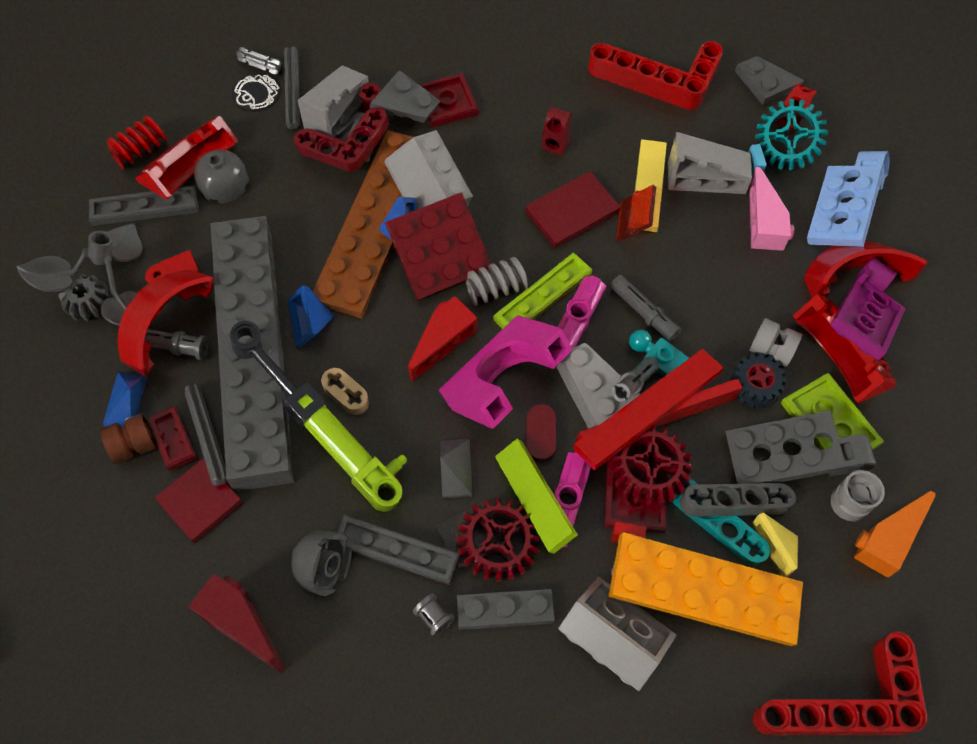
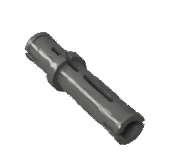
(653, 315)
(627, 383)

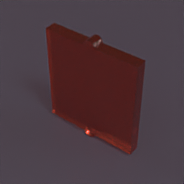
(636, 213)

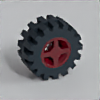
(764, 372)

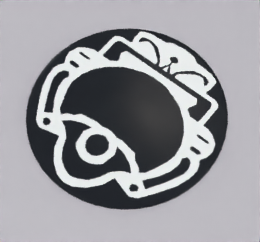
(255, 92)

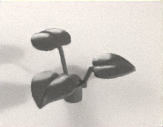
(55, 273)

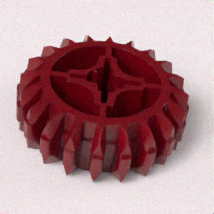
(675, 464)
(517, 523)

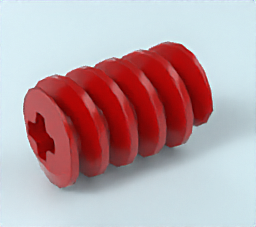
(135, 141)

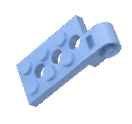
(872, 170)

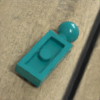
(666, 354)

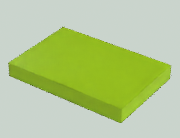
(827, 395)

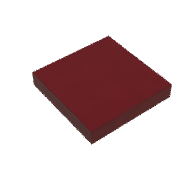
(454, 97)
(196, 502)

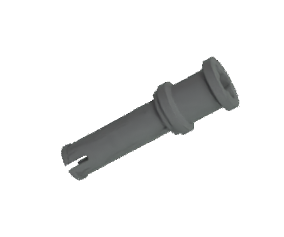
(179, 343)

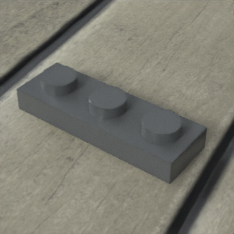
(505, 609)

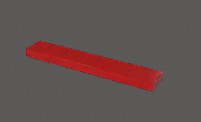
(696, 403)
(647, 409)

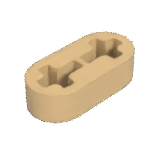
(341, 396)

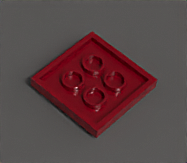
(438, 245)

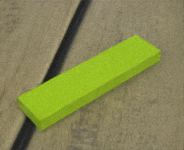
(545, 291)
(536, 496)

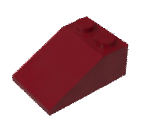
(228, 610)

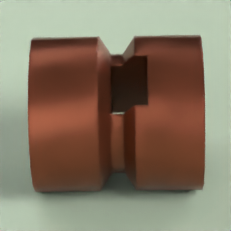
(126, 439)

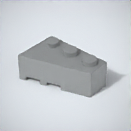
(332, 101)
(707, 166)
(591, 384)

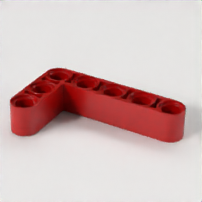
(655, 78)
(855, 711)

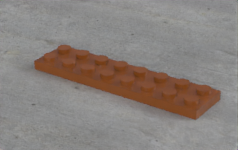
(361, 248)

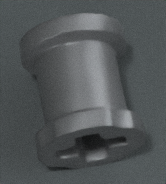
(433, 615)

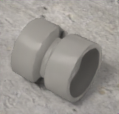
(766, 337)
(857, 495)

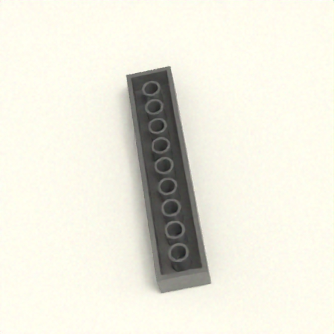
(252, 402)

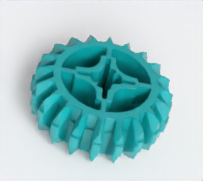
(803, 133)

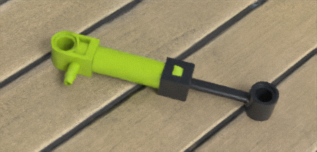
(312, 413)

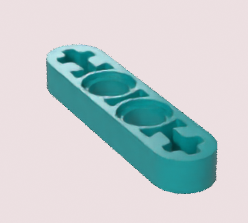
(713, 527)

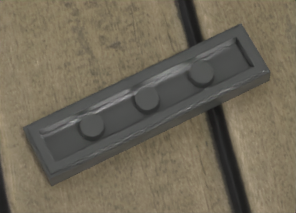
(142, 206)
(399, 550)

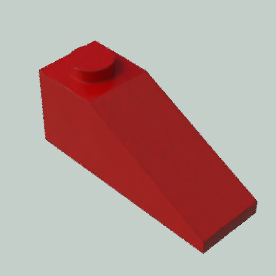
(447, 329)

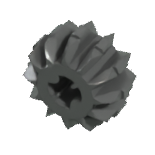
(84, 297)

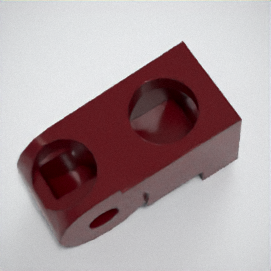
(557, 128)

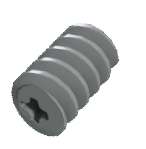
(495, 279)

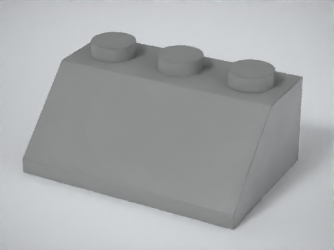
(426, 171)
(617, 634)

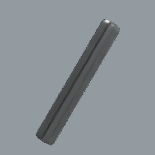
(291, 68)
(206, 434)

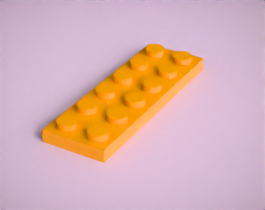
(706, 589)

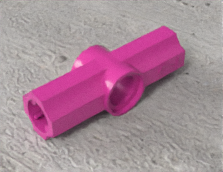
(583, 303)
(572, 482)

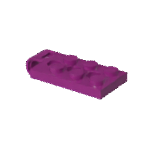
(868, 313)

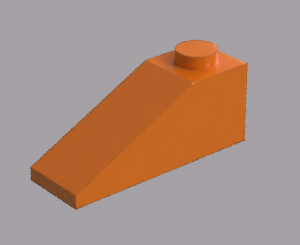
(890, 540)

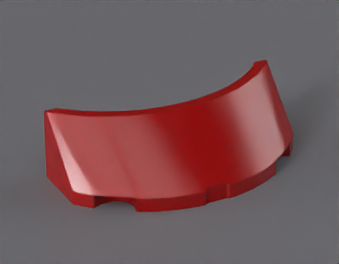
(178, 162)
(836, 258)
(145, 309)
(862, 371)

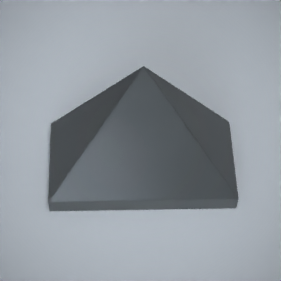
(456, 468)

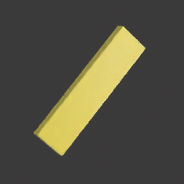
(651, 171)

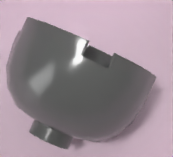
(221, 176)
(321, 560)

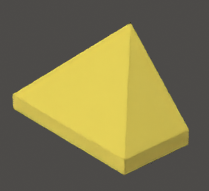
(781, 541)

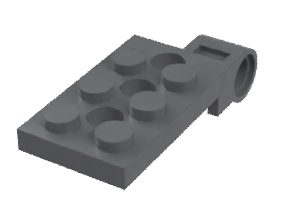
(843, 457)

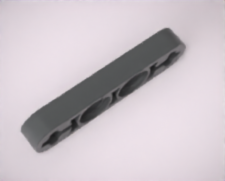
(739, 503)

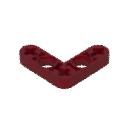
(346, 148)

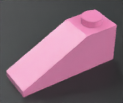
(768, 215)

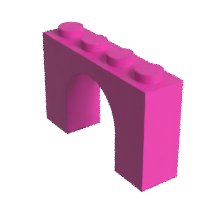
(522, 340)

